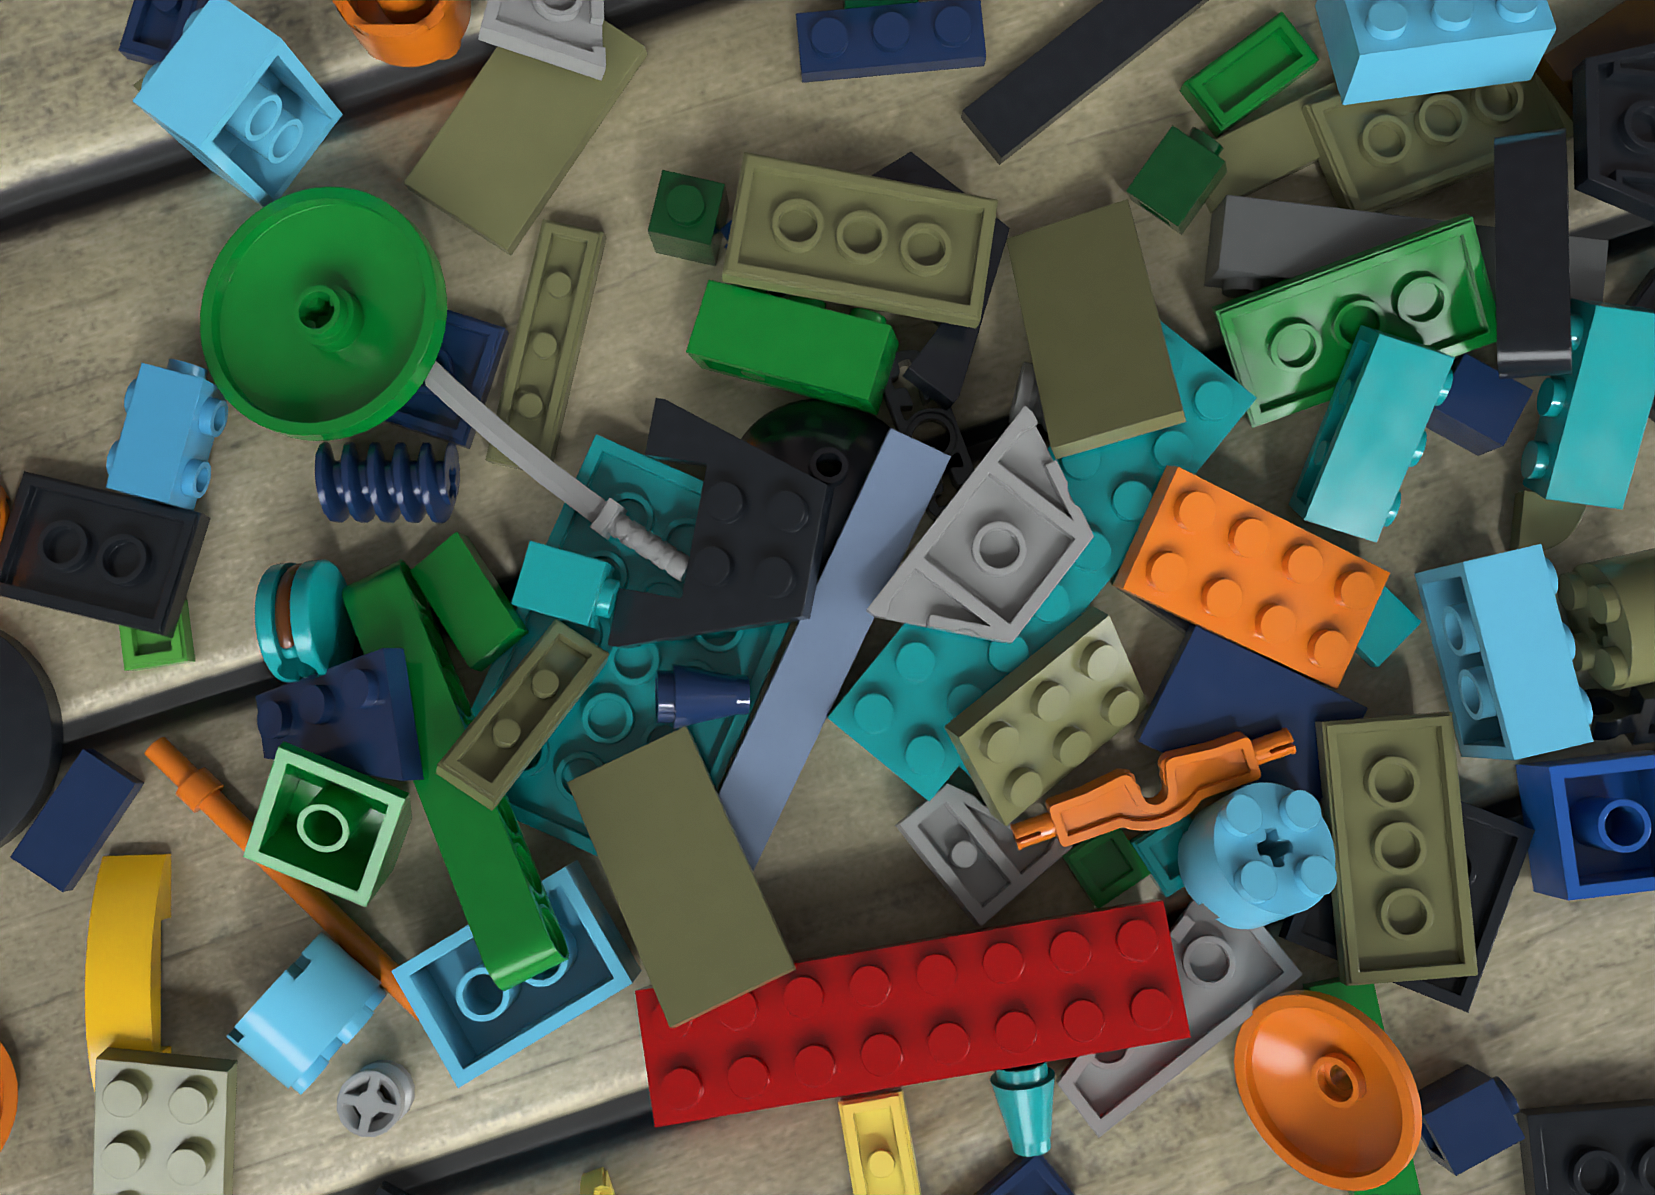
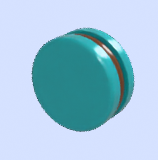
(303, 619)

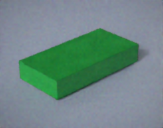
(1249, 74)
(469, 601)

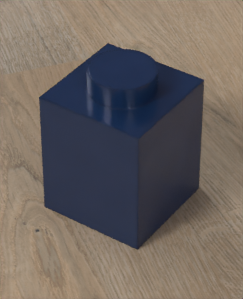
(1478, 407)
(1468, 1118)

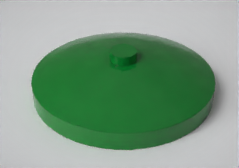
(323, 314)

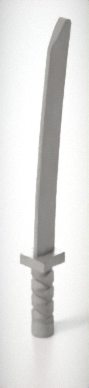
(607, 517)

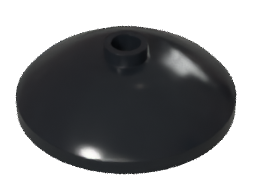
(820, 433)

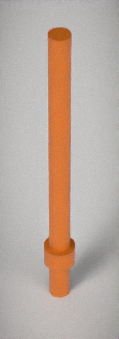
(203, 792)

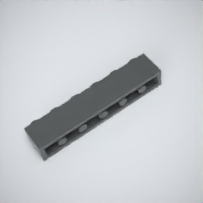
(1272, 240)

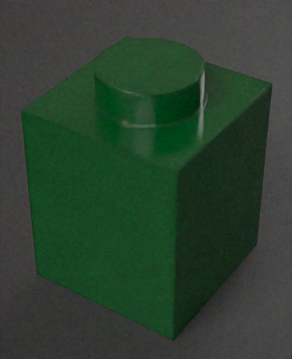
(1179, 177)
(688, 217)

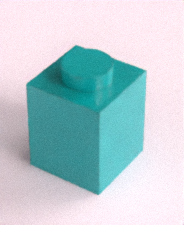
(566, 585)

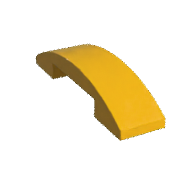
(126, 954)

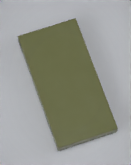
(518, 138)
(1388, 161)
(860, 240)
(1094, 331)
(1397, 848)
(680, 877)

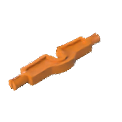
(1185, 777)

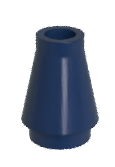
(698, 695)

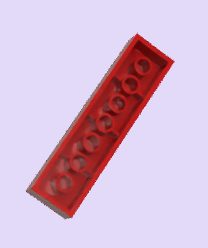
(922, 1013)

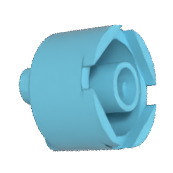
(1258, 855)
(308, 1014)

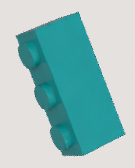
(1599, 412)
(1371, 433)

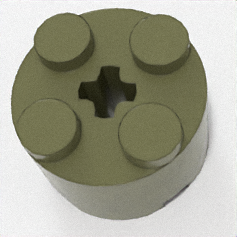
(1613, 618)

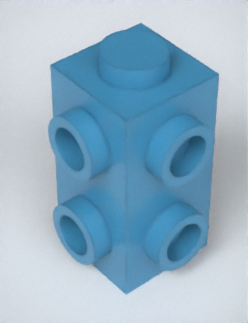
(167, 435)

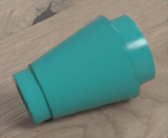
(1026, 1106)

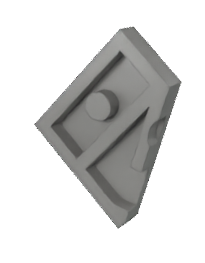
(974, 852)

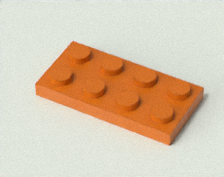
(1251, 577)

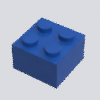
(1590, 824)

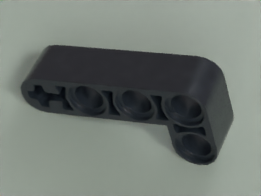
(1532, 254)

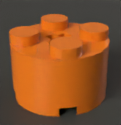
(407, 30)

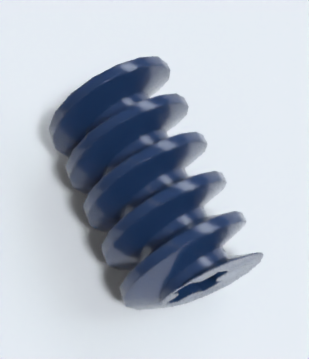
(387, 486)

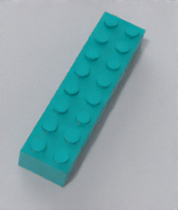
(936, 674)

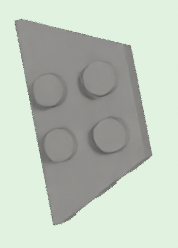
(992, 546)

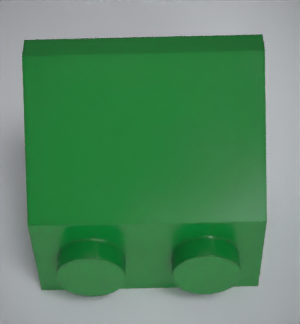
(328, 825)

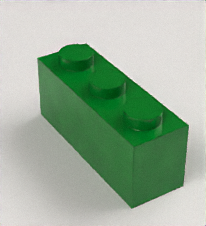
(794, 345)

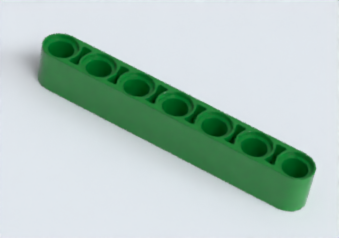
(479, 846)

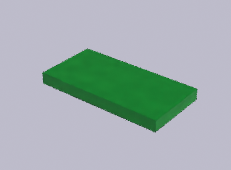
(1298, 333)

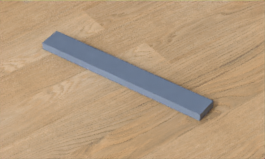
(828, 642)

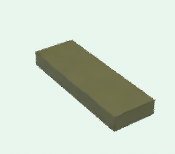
(522, 714)

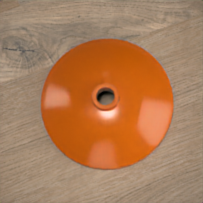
(1328, 1090)

